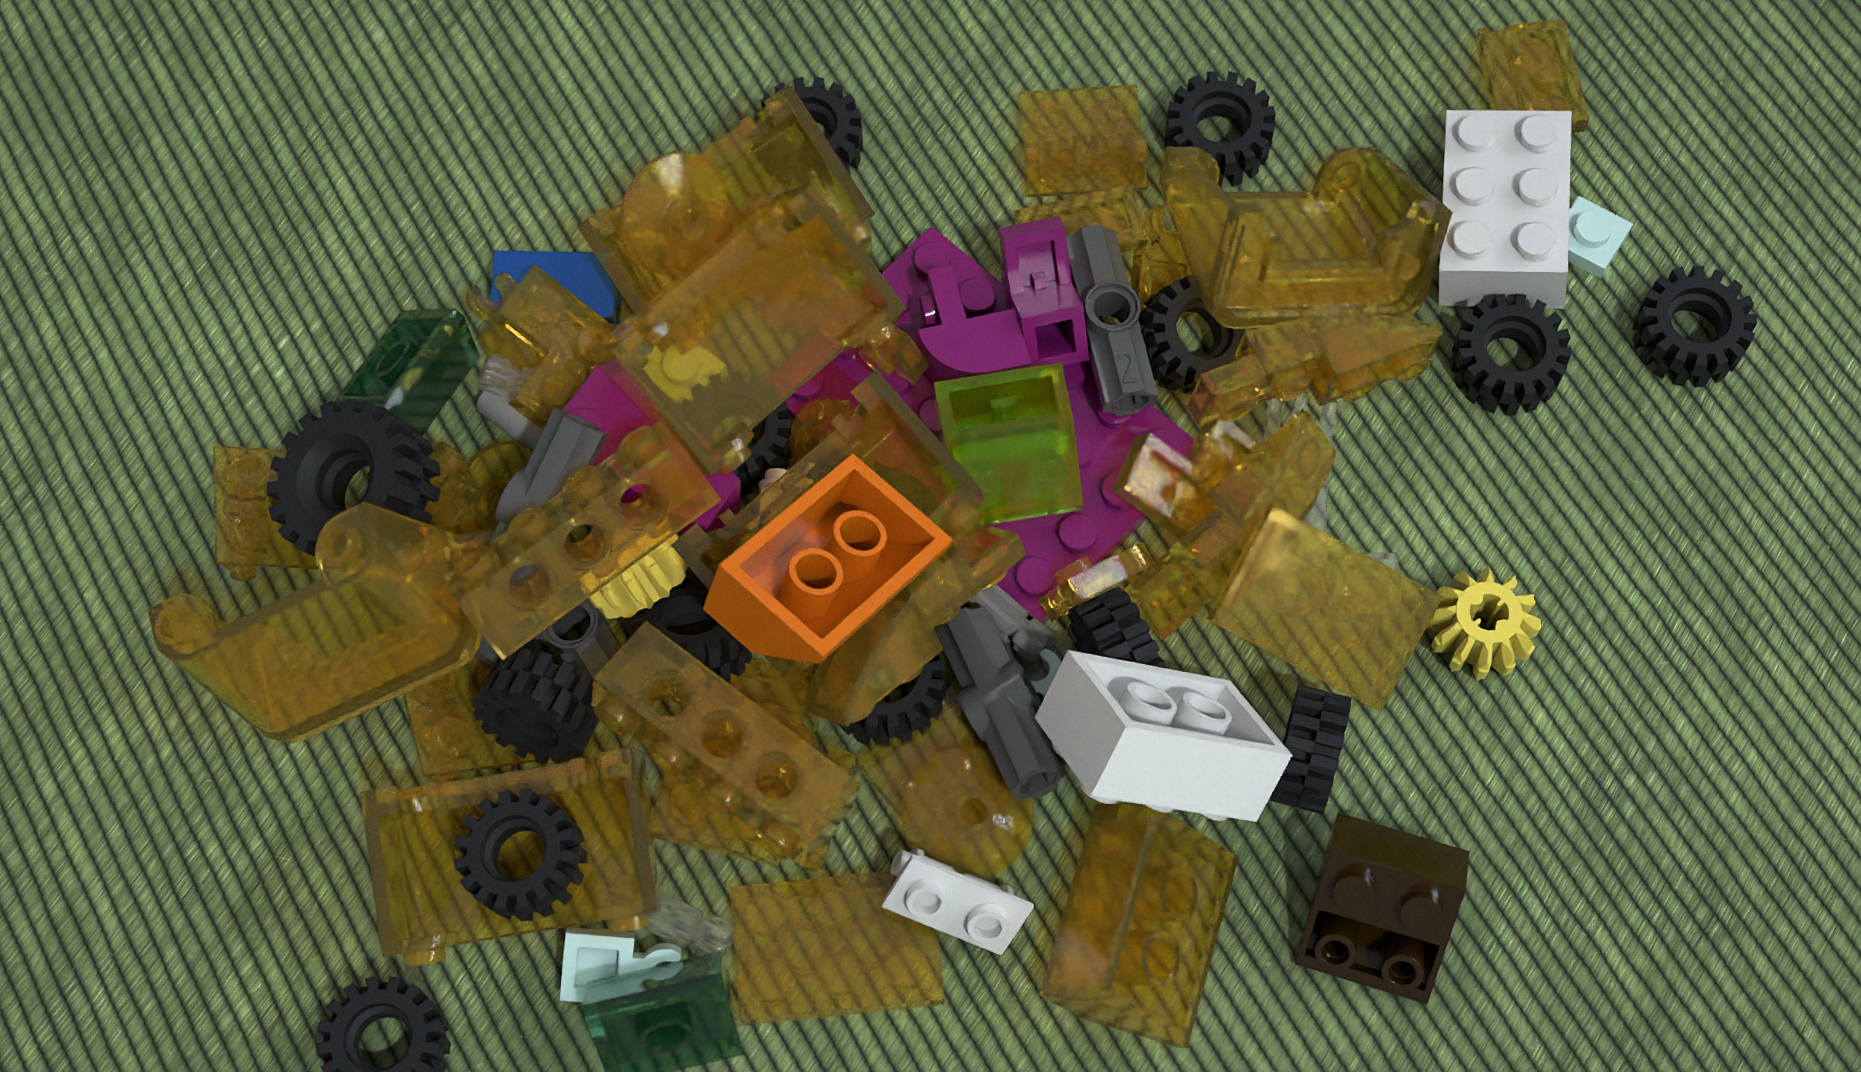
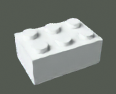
(1508, 205)
(1161, 738)

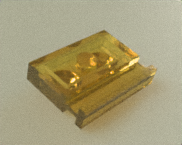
(1532, 70)

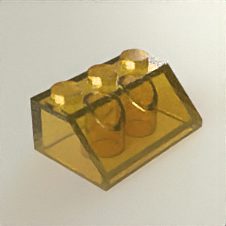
(1140, 924)

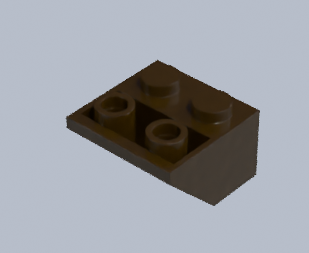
(1383, 908)

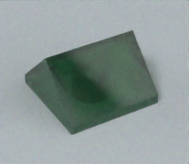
(415, 365)
(664, 1016)

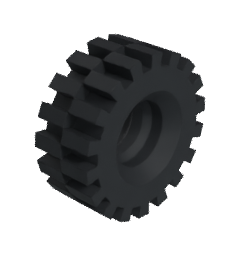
(329, 455)

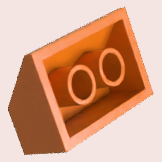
(823, 566)

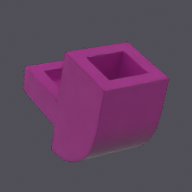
(1042, 291)
(965, 346)

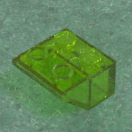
(1013, 440)

